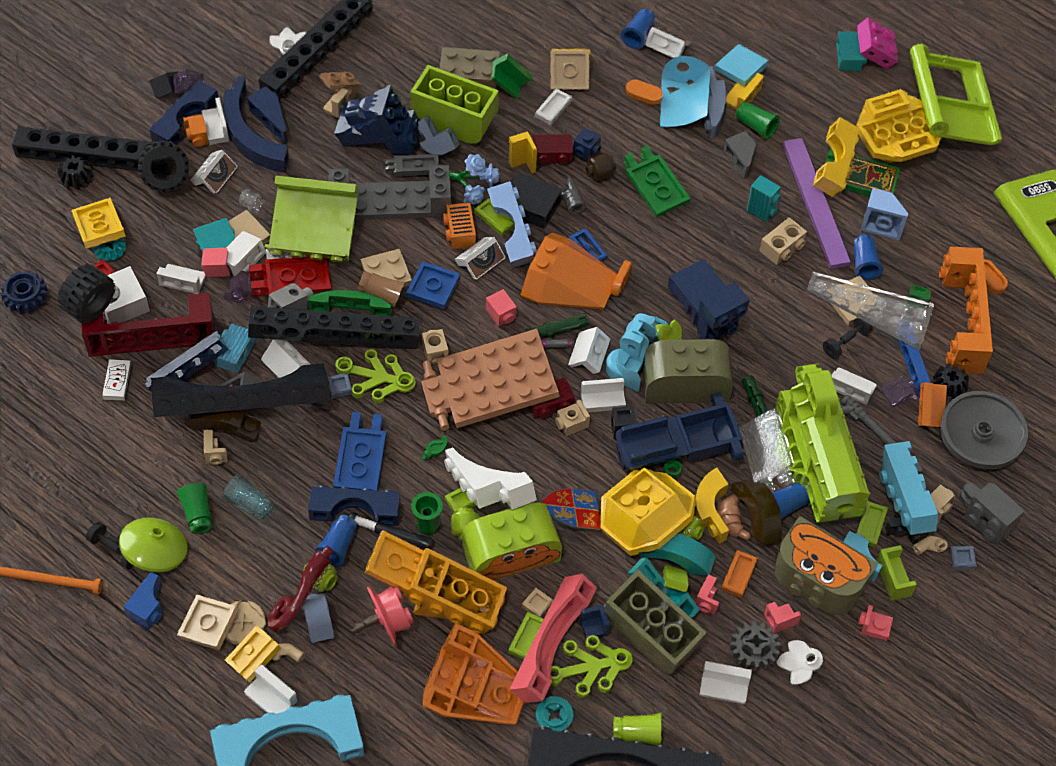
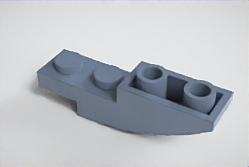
(716, 105)

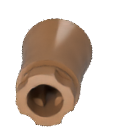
(381, 287)

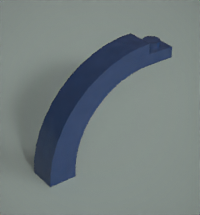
(255, 148)

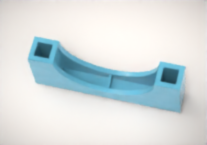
(329, 719)

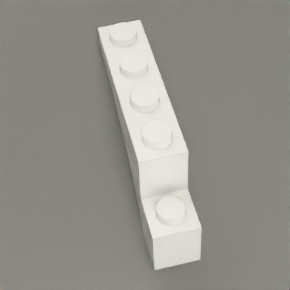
(489, 485)

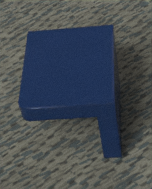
(594, 622)

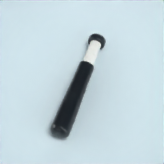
(413, 538)

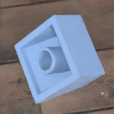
(884, 215)

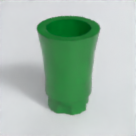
(758, 119)
(196, 507)
(427, 511)

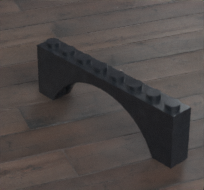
(177, 397)
(573, 749)

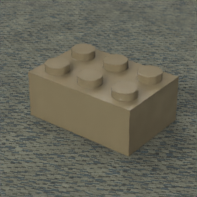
(470, 64)

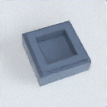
(339, 385)
(962, 557)

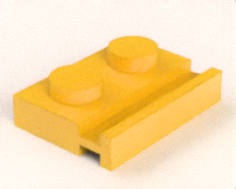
(252, 652)

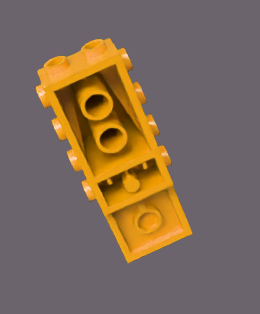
(437, 584)

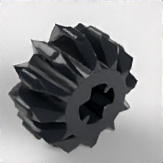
(74, 172)
(954, 378)

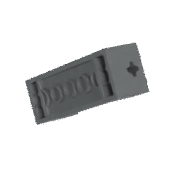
(401, 199)

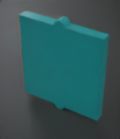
(214, 235)

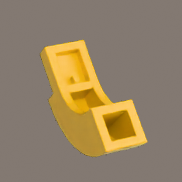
(709, 491)

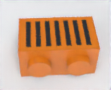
(460, 225)

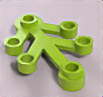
(377, 376)
(592, 665)

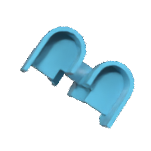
(629, 359)

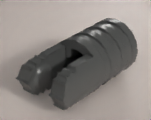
(572, 198)

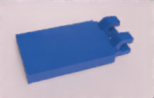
(360, 454)

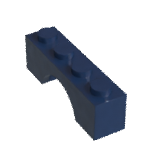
(194, 101)
(328, 502)

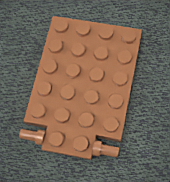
(489, 380)

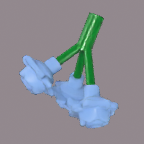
(477, 168)

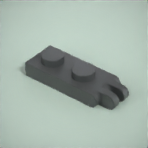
(411, 164)

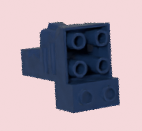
(379, 120)
(708, 300)

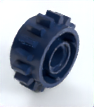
(24, 292)

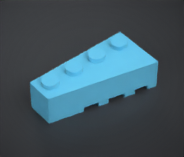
(907, 489)

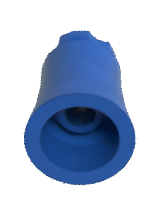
(637, 30)
(866, 258)
(791, 499)
(339, 539)

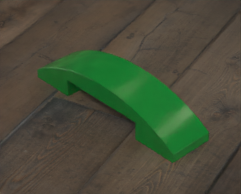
(349, 300)

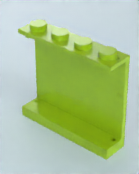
(313, 219)

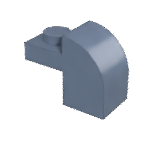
(436, 142)
(318, 618)

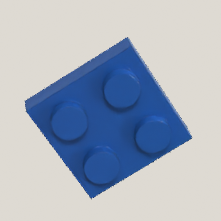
(433, 285)

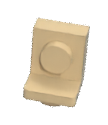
(336, 103)
(212, 452)

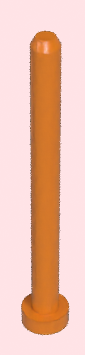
(96, 585)

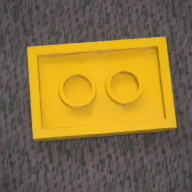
(98, 223)

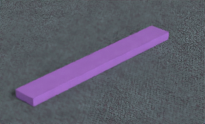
(816, 204)

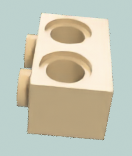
(783, 241)

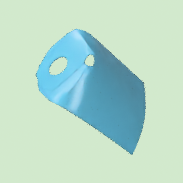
(689, 101)

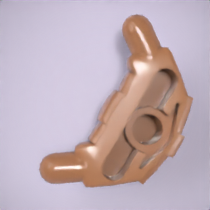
(731, 516)

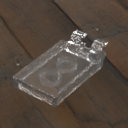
(767, 449)

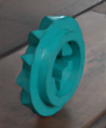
(107, 253)
(552, 705)

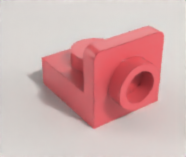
(705, 597)
(875, 624)

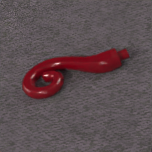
(291, 606)

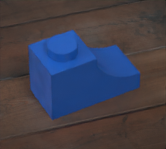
(143, 605)

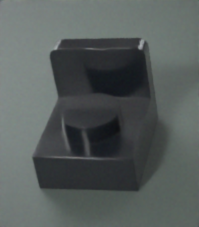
(895, 527)

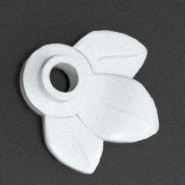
(285, 40)
(797, 662)

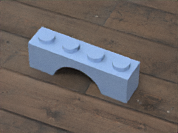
(518, 246)

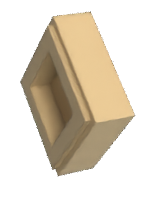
(537, 603)

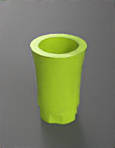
(639, 728)

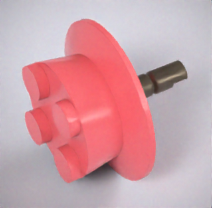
(388, 613)

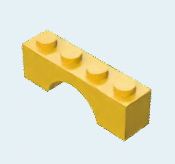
(832, 175)

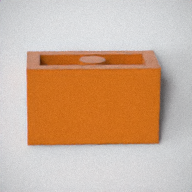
(931, 404)

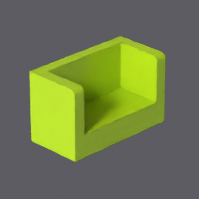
(894, 574)

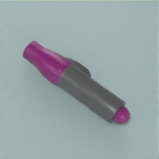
(559, 343)

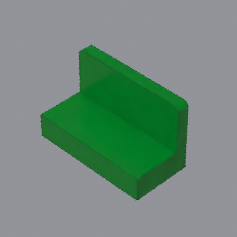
(510, 75)

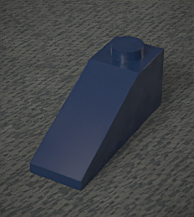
(266, 109)

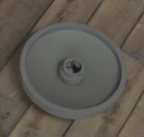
(983, 430)

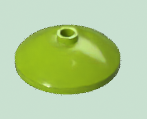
(153, 544)

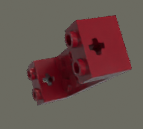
(153, 334)

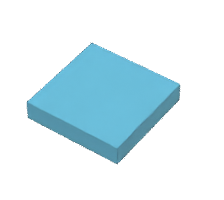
(741, 65)

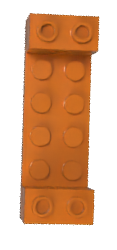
(965, 269)

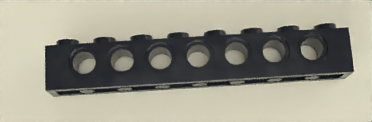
(314, 46)
(98, 150)
(333, 327)

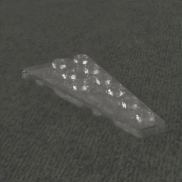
(890, 312)

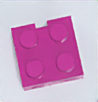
(877, 43)

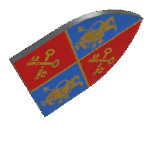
(574, 508)

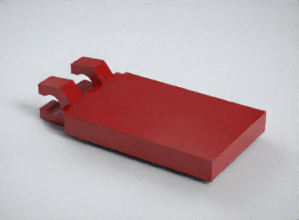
(285, 271)

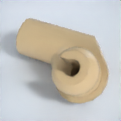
(930, 543)
(291, 651)

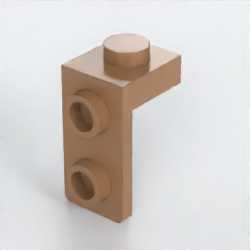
(341, 80)

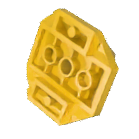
(896, 127)
(645, 511)

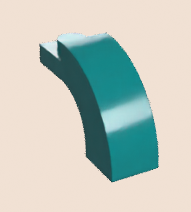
(685, 552)
(681, 599)

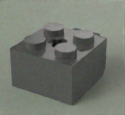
(991, 511)

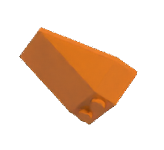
(567, 276)
(471, 681)

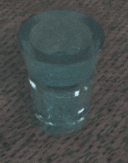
(247, 497)

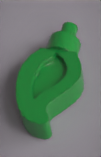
(435, 448)

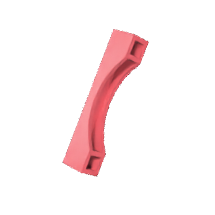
(535, 671)

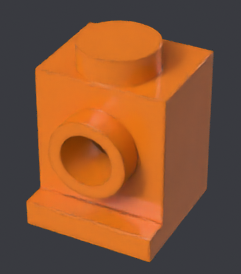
(196, 130)

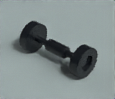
(833, 347)
(97, 532)

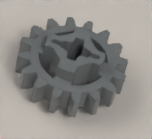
(746, 649)

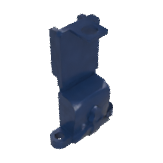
(691, 434)

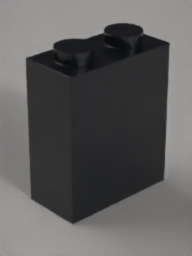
(537, 198)

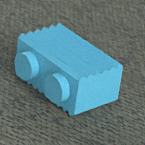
(239, 347)

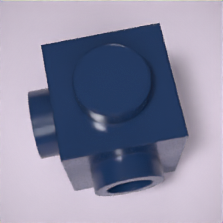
(586, 144)

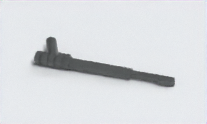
(859, 413)

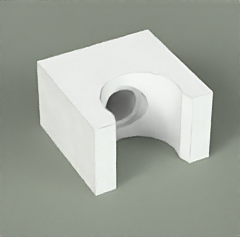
(130, 297)

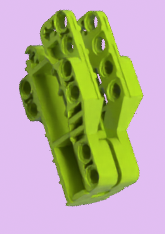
(822, 446)

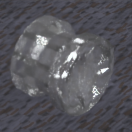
(250, 200)

